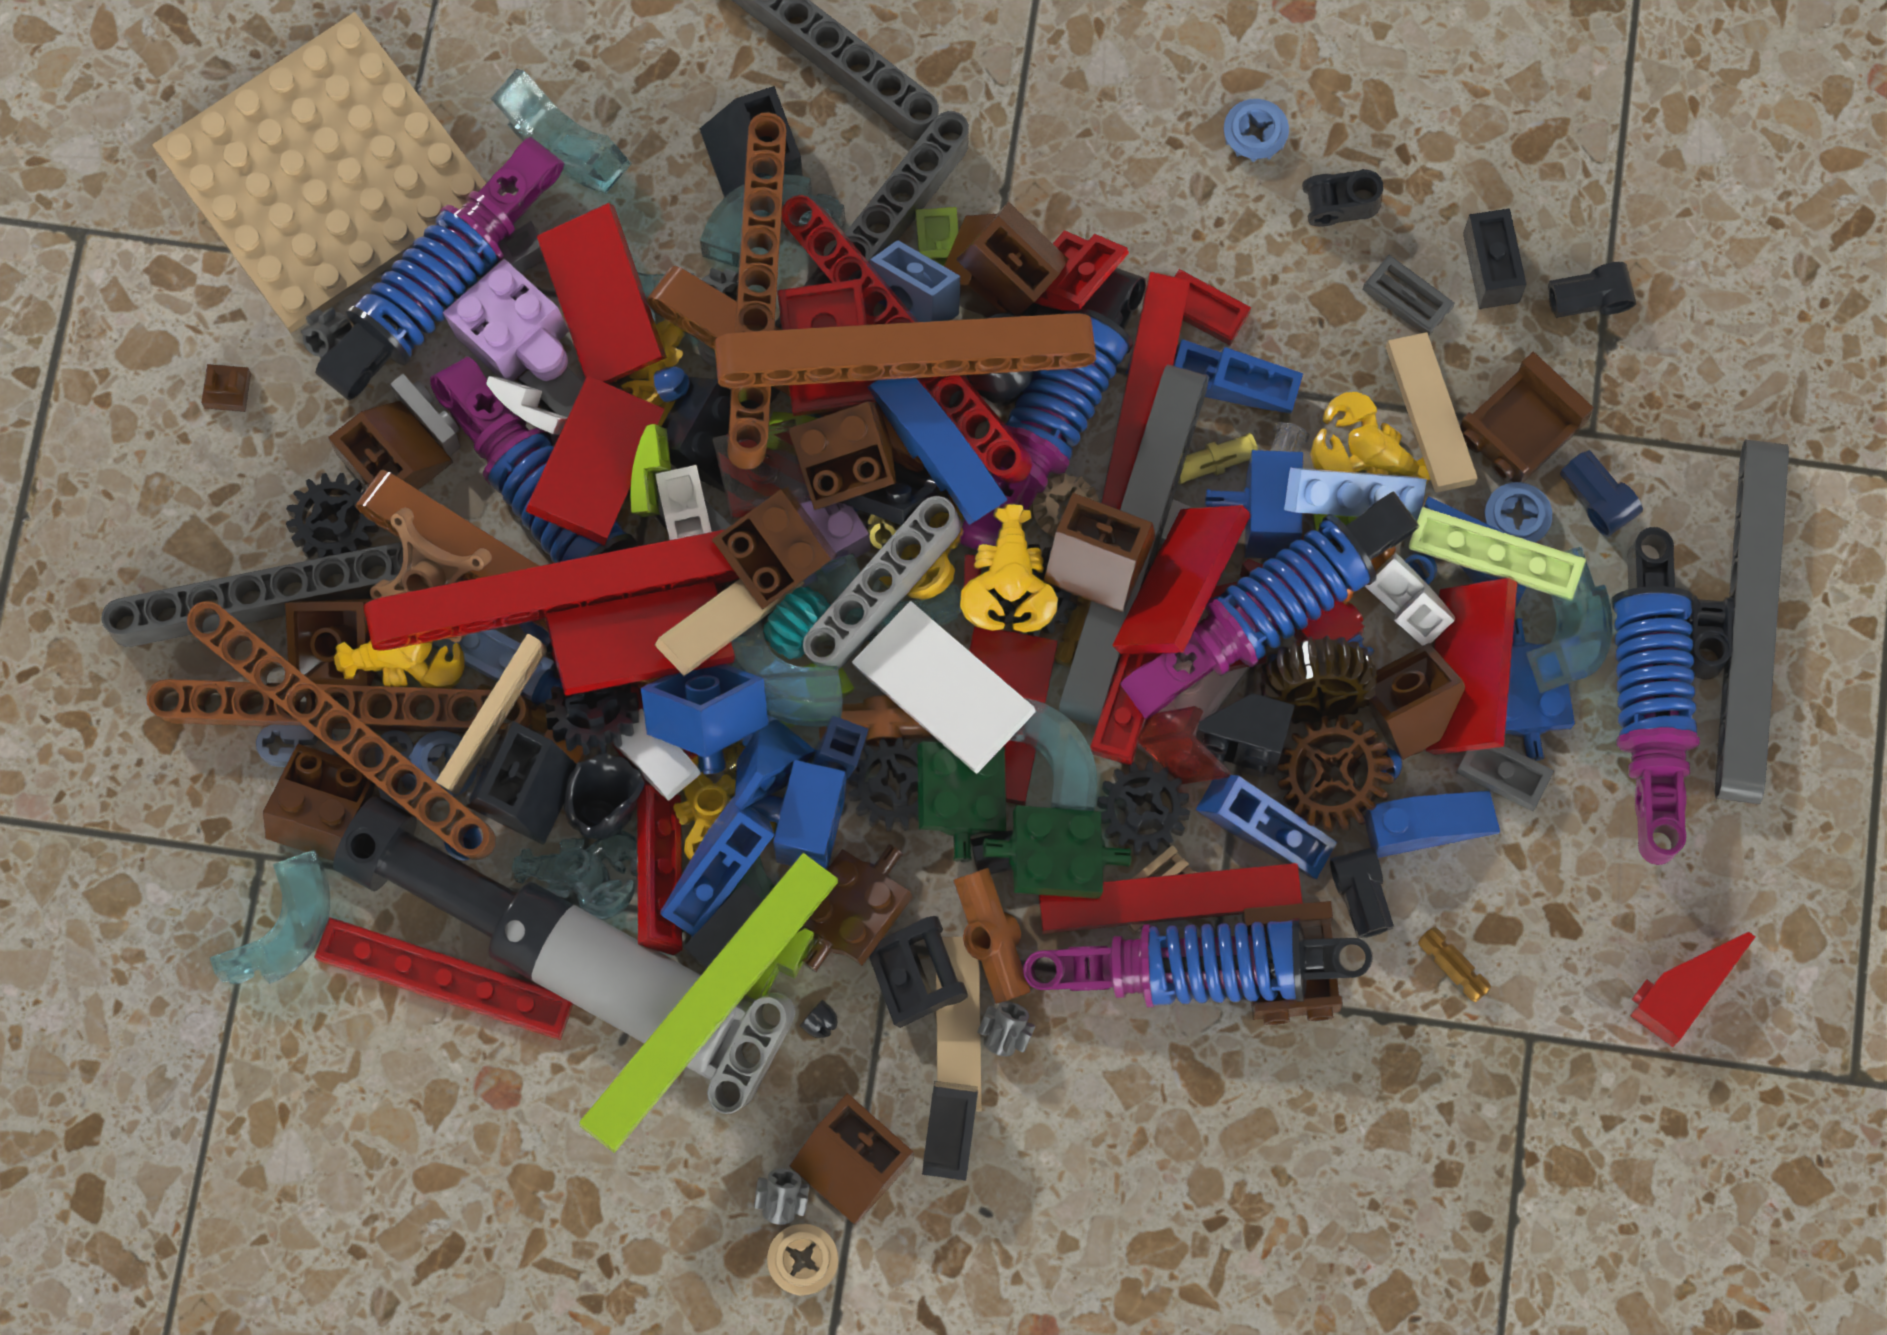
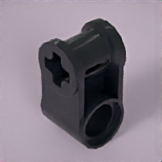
(1339, 197)
(1713, 631)

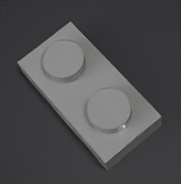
(418, 401)

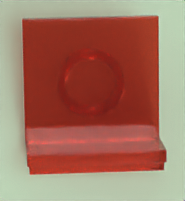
(1171, 743)

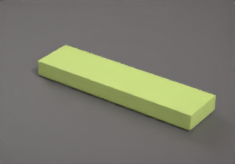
(1497, 553)

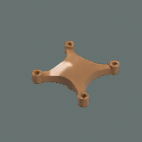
(425, 563)

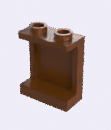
(1526, 420)
(1321, 995)

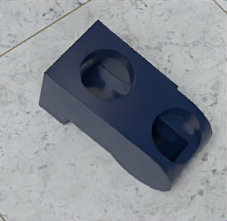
(840, 746)

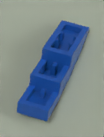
(1240, 377)
(939, 445)

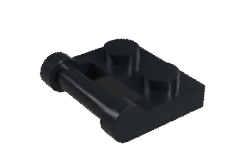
(900, 499)
(903, 976)

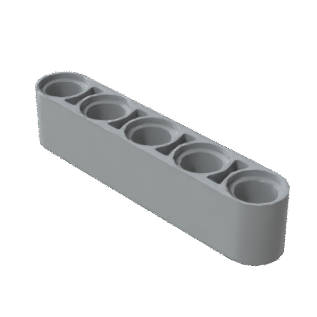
(885, 563)

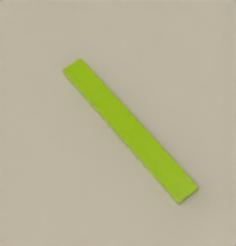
(708, 1003)

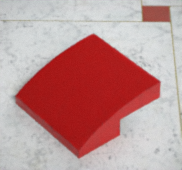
(1084, 272)

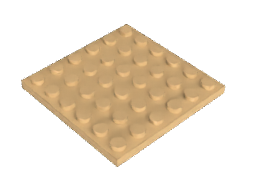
(319, 170)

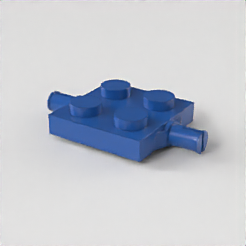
(1528, 709)

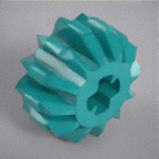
(793, 620)

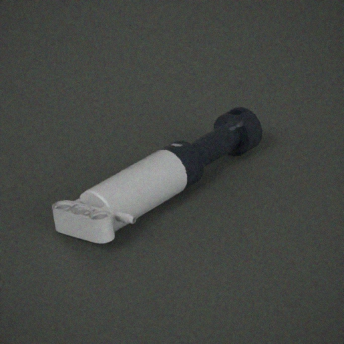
(561, 947)

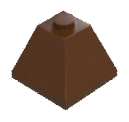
(315, 632)
(1415, 700)

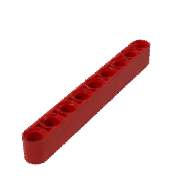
(839, 267)
(534, 591)

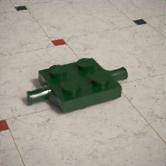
(957, 798)
(1057, 852)

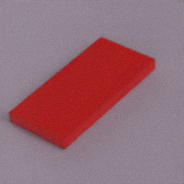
(601, 295)
(593, 461)
(1181, 580)
(617, 638)
(1480, 654)
(1027, 667)

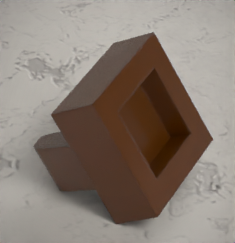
(226, 388)

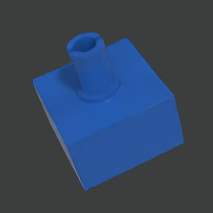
(1264, 496)
(705, 711)
(807, 813)

